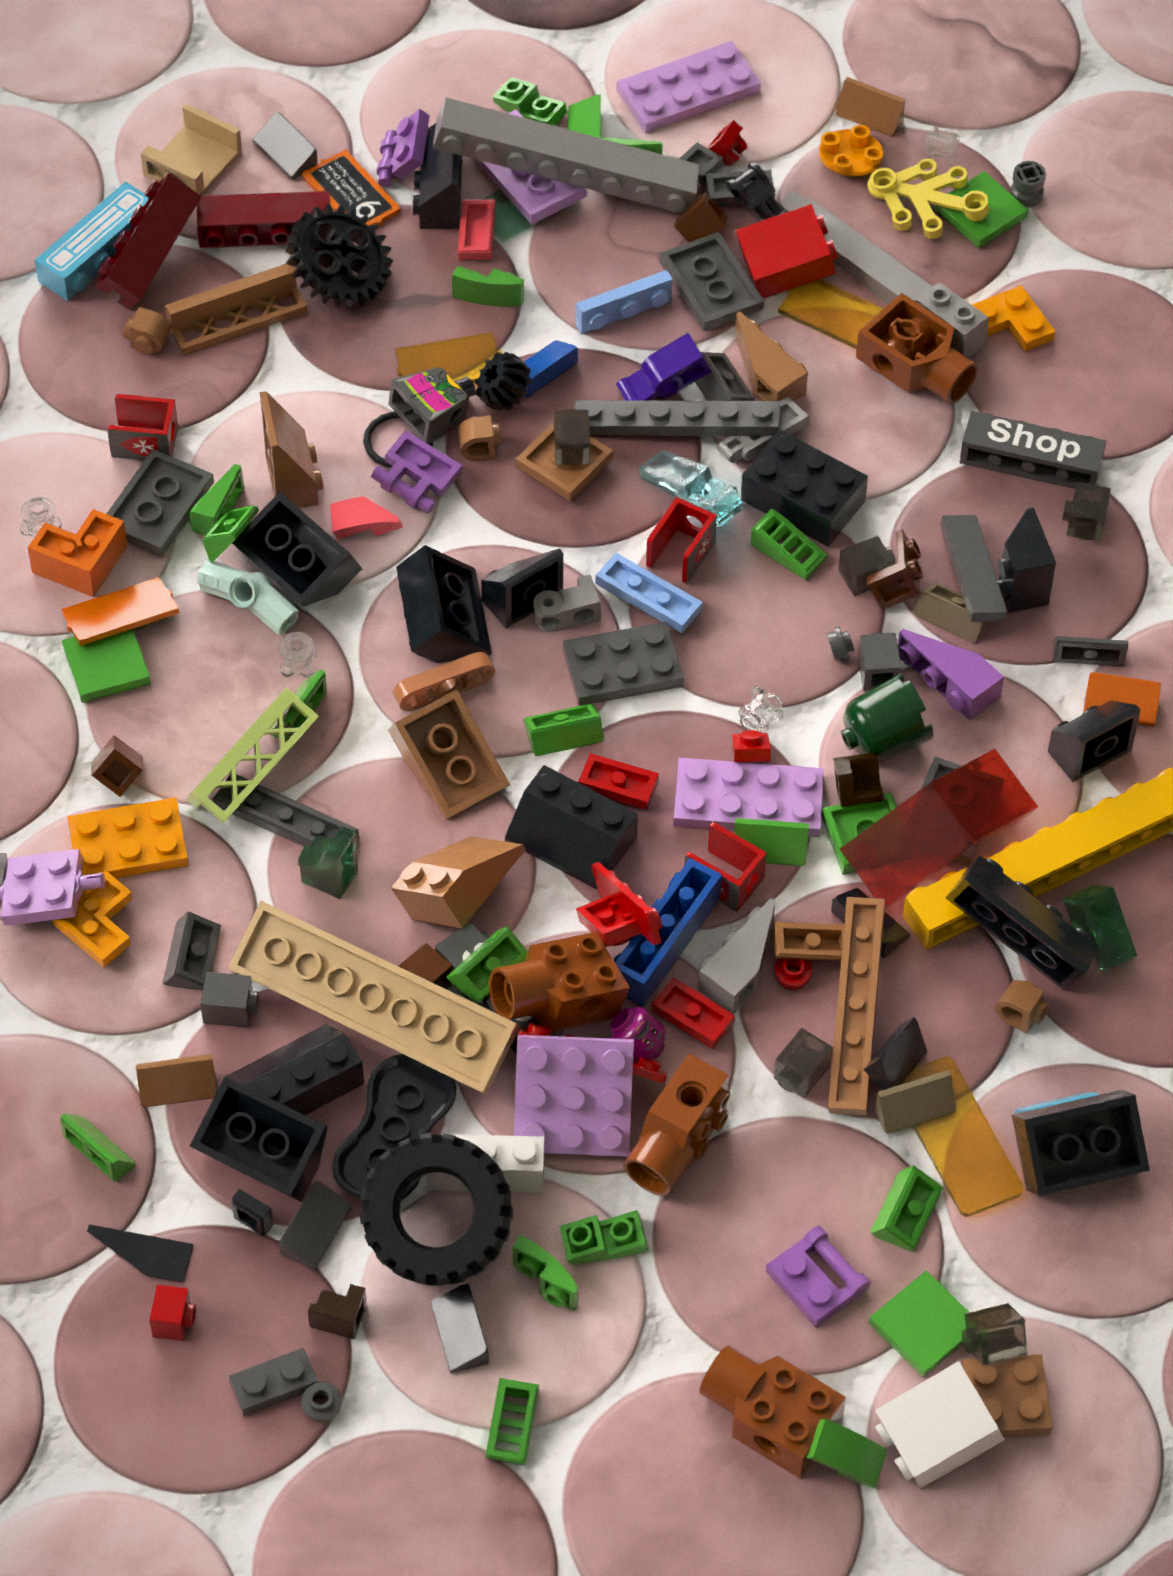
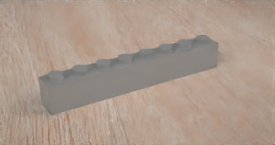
(565, 156)

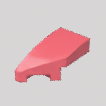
(360, 515)

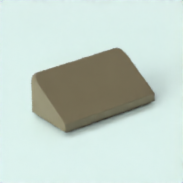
(948, 611)
(916, 1102)

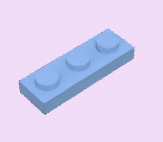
(624, 302)
(648, 592)

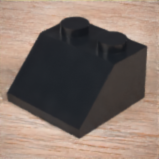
(1026, 566)
(1094, 738)

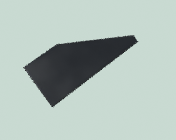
(147, 1253)

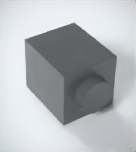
(878, 659)
(228, 999)

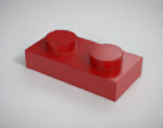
(619, 781)
(693, 1013)

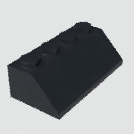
(1023, 922)

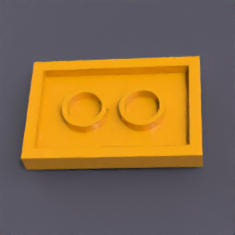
(130, 838)

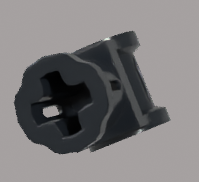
(757, 194)

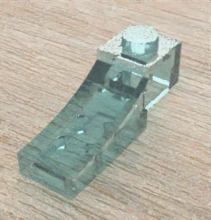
(693, 484)

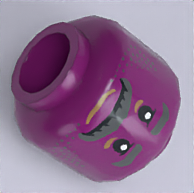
(643, 1028)

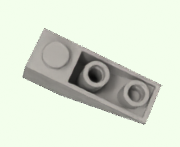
(736, 968)

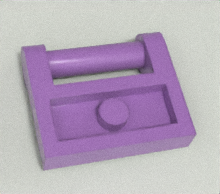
(808, 1284)

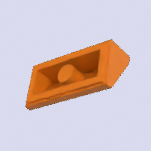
(1135, 691)

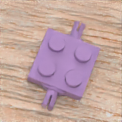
(45, 887)

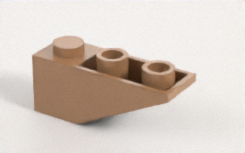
(768, 367)

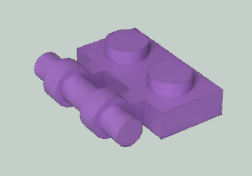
(403, 148)
(422, 463)

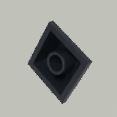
(513, 588)

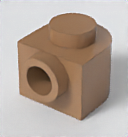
(147, 331)
(479, 438)
(1022, 1005)

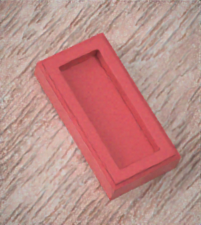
(476, 229)

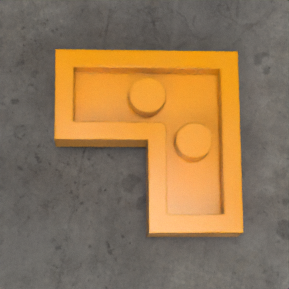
(1020, 315)
(92, 926)

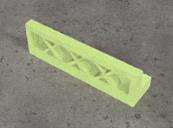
(239, 751)

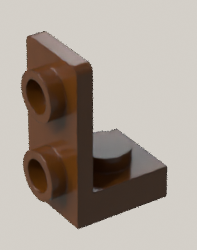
(899, 580)

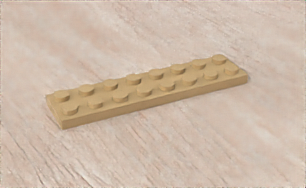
(374, 997)

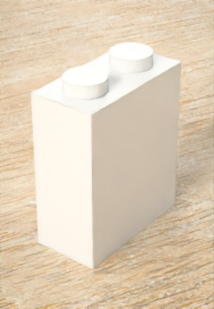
(937, 1426)

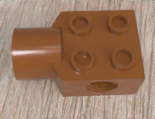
(915, 350)
(561, 984)
(679, 1126)
(772, 1405)

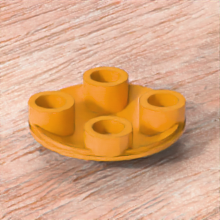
(851, 151)

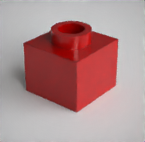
(171, 1312)

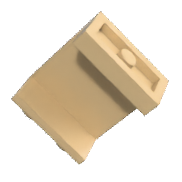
(196, 152)

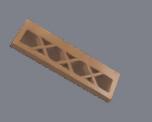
(232, 303)

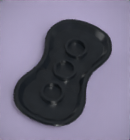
(401, 1104)

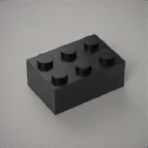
(804, 487)
(1080, 1142)

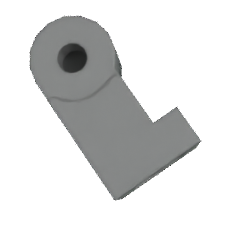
(567, 606)

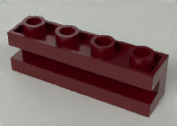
(253, 218)
(148, 240)

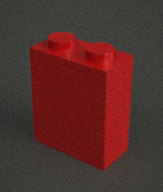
(787, 251)

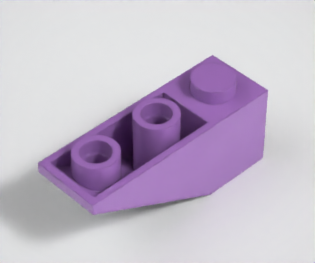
(958, 674)

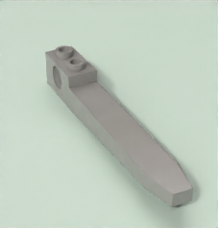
(889, 278)

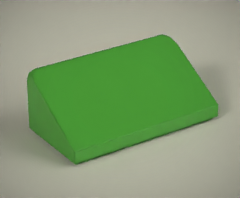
(586, 116)
(227, 530)
(311, 693)
(564, 729)
(781, 840)
(474, 972)
(96, 1146)
(907, 1208)

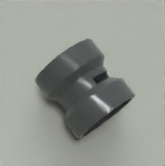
(1028, 183)

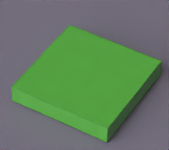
(1003, 211)
(106, 665)
(850, 821)
(922, 1323)

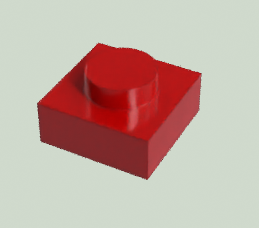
(751, 747)

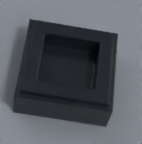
(252, 1212)

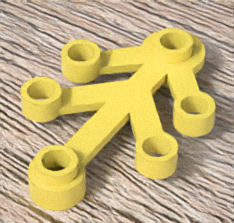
(889, 185)

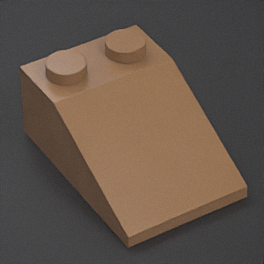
(289, 455)
(448, 754)
(455, 880)

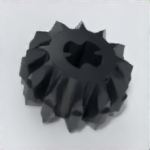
(503, 381)

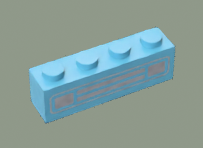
(82, 250)

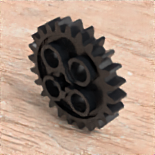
(339, 256)

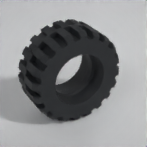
(382, 1209)

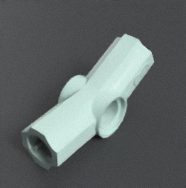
(234, 586)

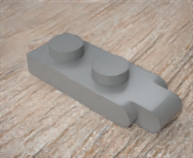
(747, 447)

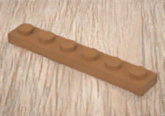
(856, 1006)

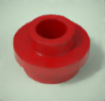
(789, 979)

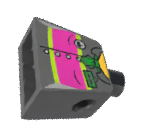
(431, 402)

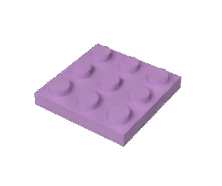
(575, 1093)

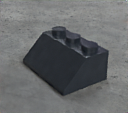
(439, 187)
(296, 552)
(442, 606)
(571, 826)
(306, 1071)
(261, 1139)

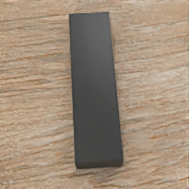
(973, 568)
(281, 814)

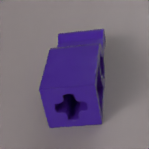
(665, 371)

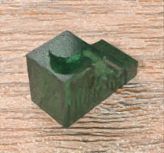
(330, 863)
(1100, 915)

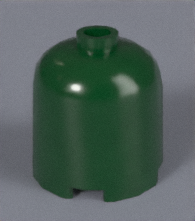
(886, 720)

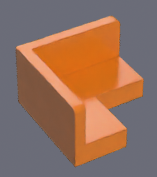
(81, 558)

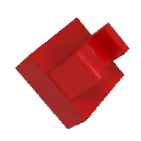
(727, 141)

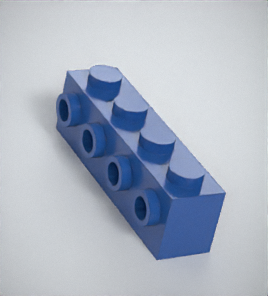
(682, 912)

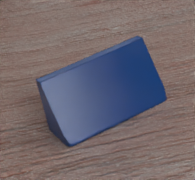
(550, 363)

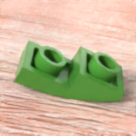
(526, 100)
(497, 289)
(603, 1240)
(555, 1281)
(847, 1453)

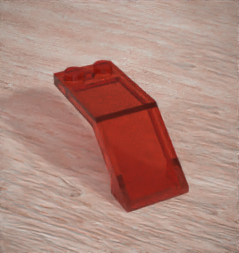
(938, 826)

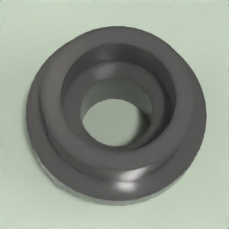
(840, 643)
(321, 1412)

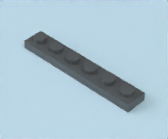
(682, 418)

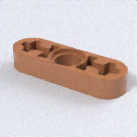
(439, 681)

